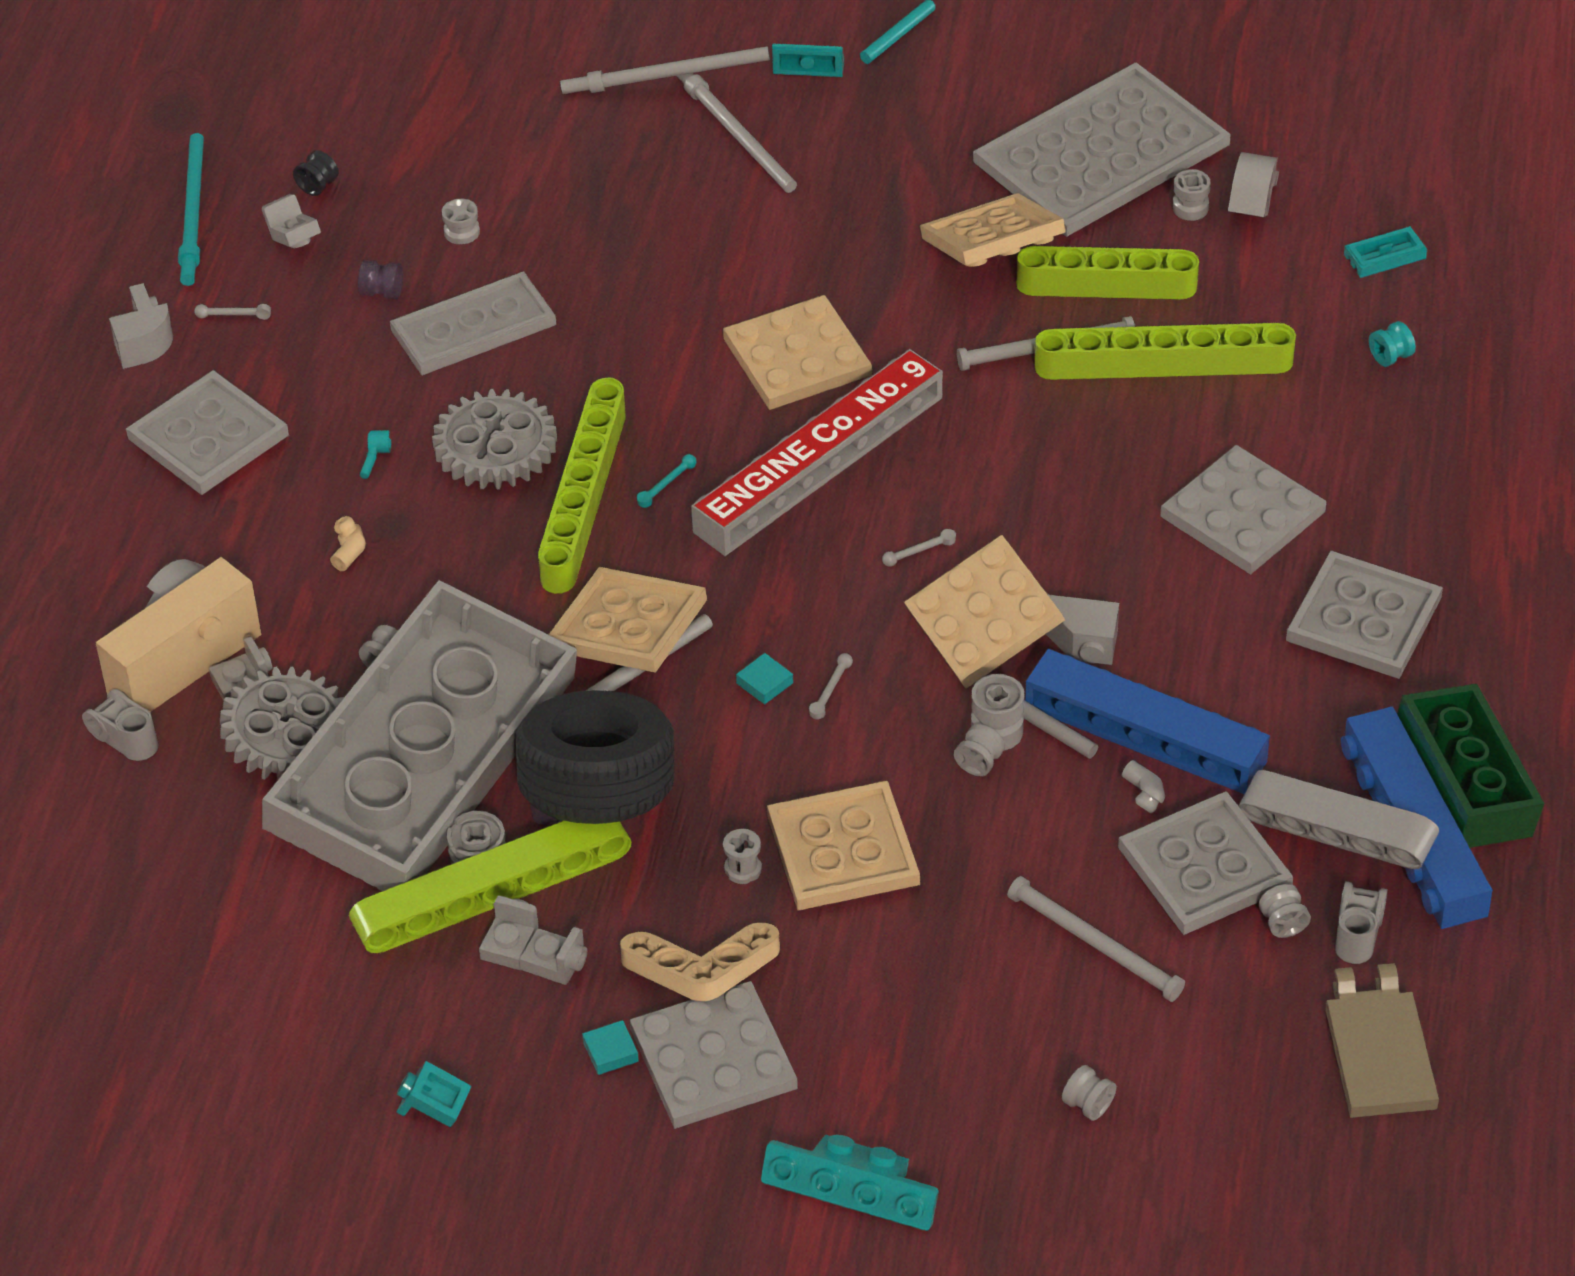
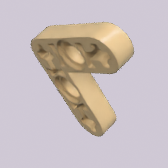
(699, 976)

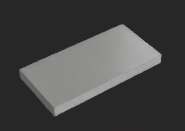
(472, 323)

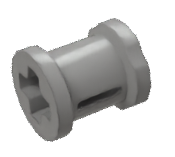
(747, 857)

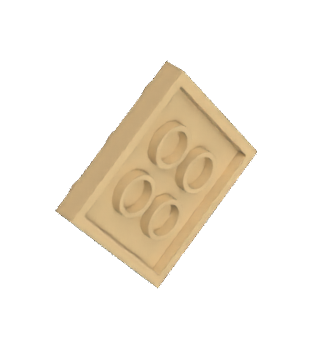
(993, 229)
(797, 352)
(984, 611)
(629, 618)
(843, 845)

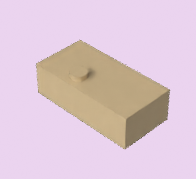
(180, 636)

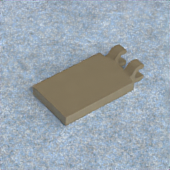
(1380, 1046)

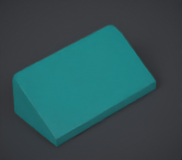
(808, 60)

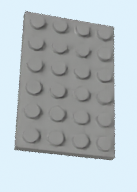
(1102, 147)

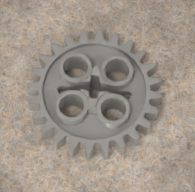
(494, 439)
(275, 718)

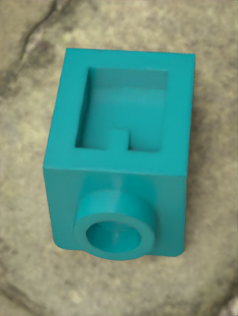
(433, 1094)

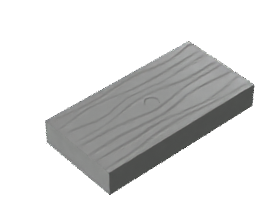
(417, 739)

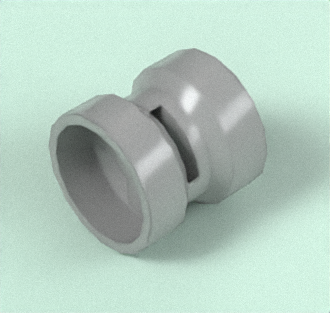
(1191, 194)

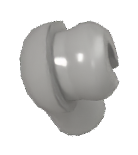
(1148, 782)

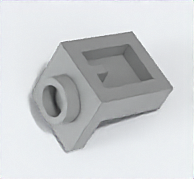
(234, 670)
(510, 932)
(554, 955)

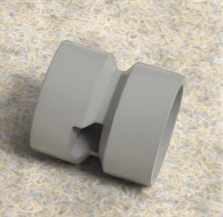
(999, 705)

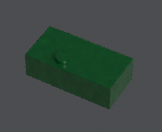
(1472, 764)

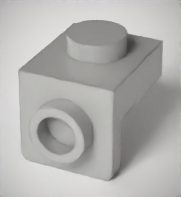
(288, 223)

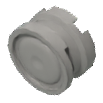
(474, 834)

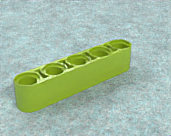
(1107, 272)

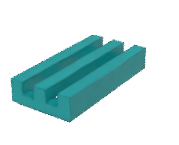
(1389, 255)

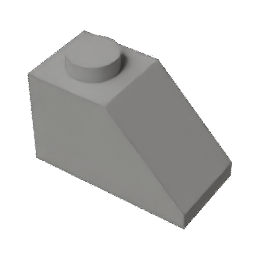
(1088, 629)

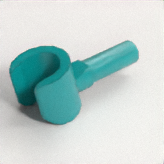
(377, 443)

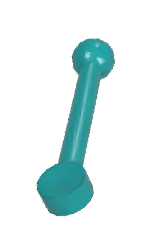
(644, 498)

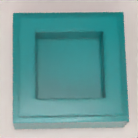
(764, 678)
(610, 1047)

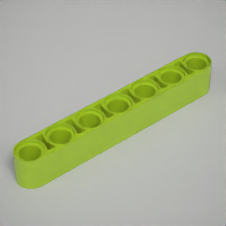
(1164, 351)
(582, 486)
(475, 882)

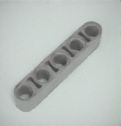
(1339, 819)

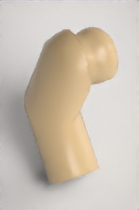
(351, 542)

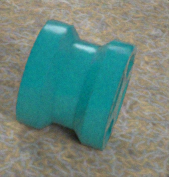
(1392, 343)

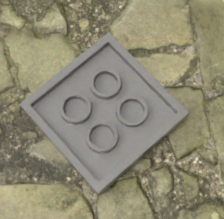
(207, 432)
(1243, 509)
(1364, 614)
(1204, 862)
(713, 1055)

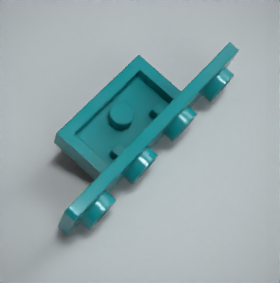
(853, 1178)

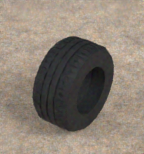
(595, 756)

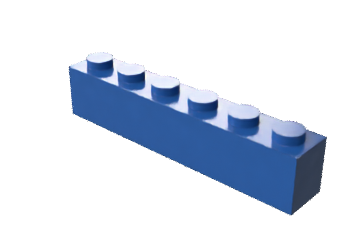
(1147, 721)
(1396, 776)

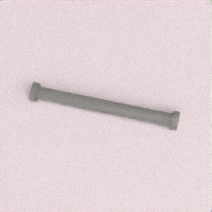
(1013, 349)
(1170, 986)

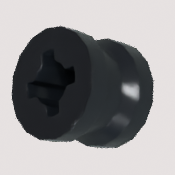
(315, 173)

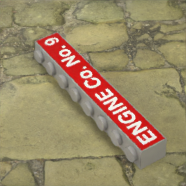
(816, 452)

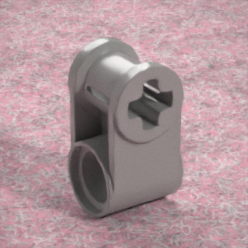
(123, 726)
(1359, 922)

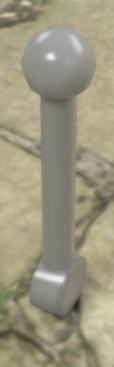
(262, 311)
(947, 537)
(817, 709)

